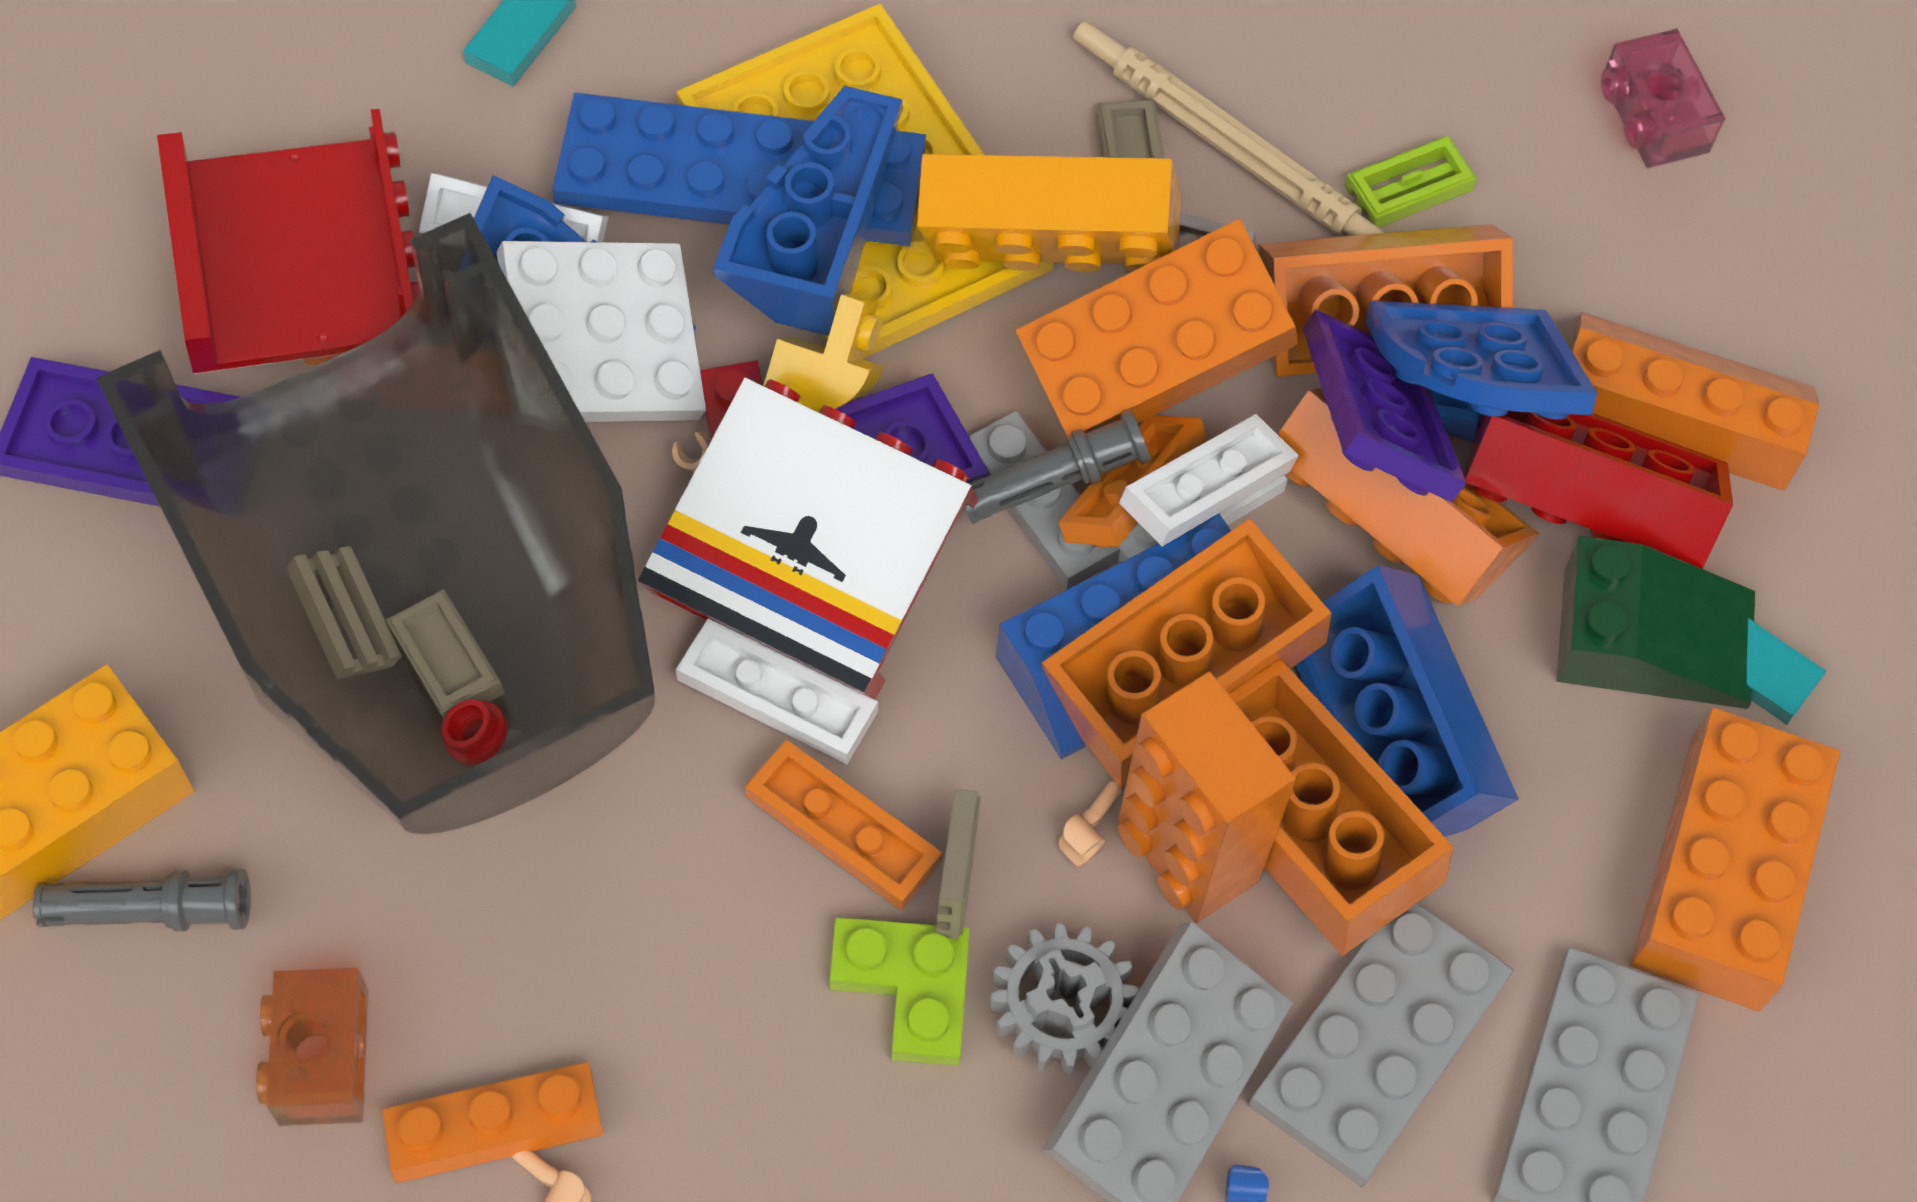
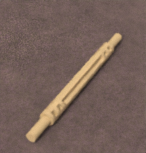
(1227, 134)

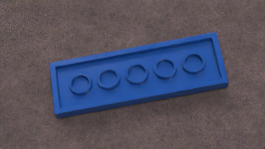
(704, 162)

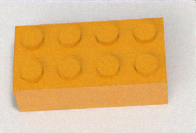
(1048, 210)
(78, 783)

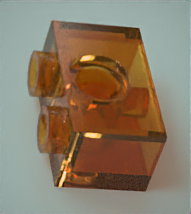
(333, 1082)

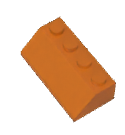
(1407, 266)
(1698, 399)
(1450, 544)
(1217, 613)

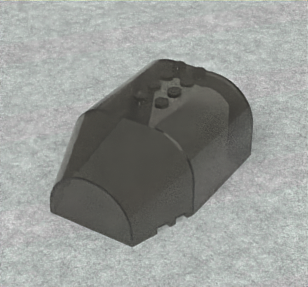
(445, 469)

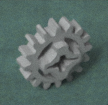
(1039, 1013)

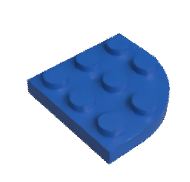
(1483, 356)

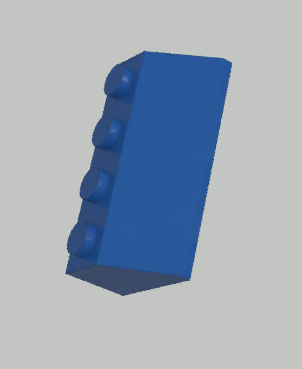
(1053, 624)
(1406, 699)

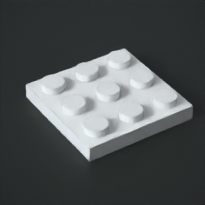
(612, 325)

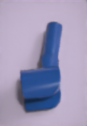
(1246, 1184)

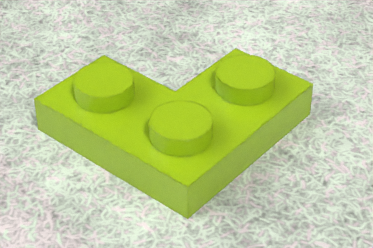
(917, 967)

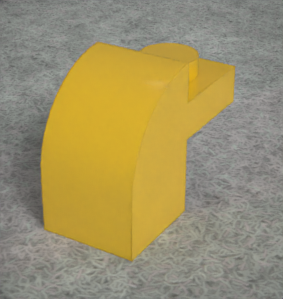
(833, 372)

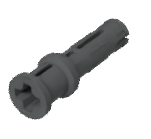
(1083, 457)
(171, 901)

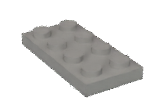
(1380, 1041)
(1168, 1073)
(1597, 1086)

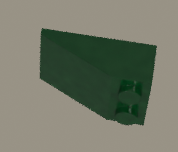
(1653, 625)

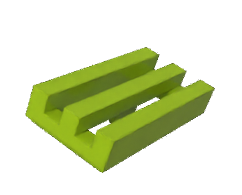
(1417, 189)

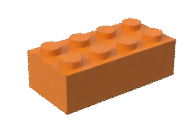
(1160, 332)
(1203, 797)
(1349, 837)
(1736, 860)

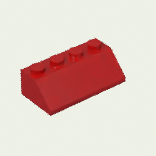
(1604, 479)

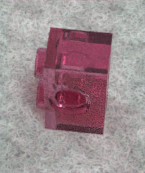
(1661, 98)

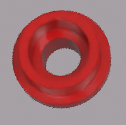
(474, 731)

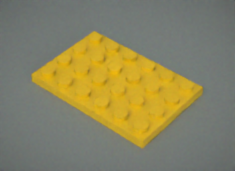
(871, 56)

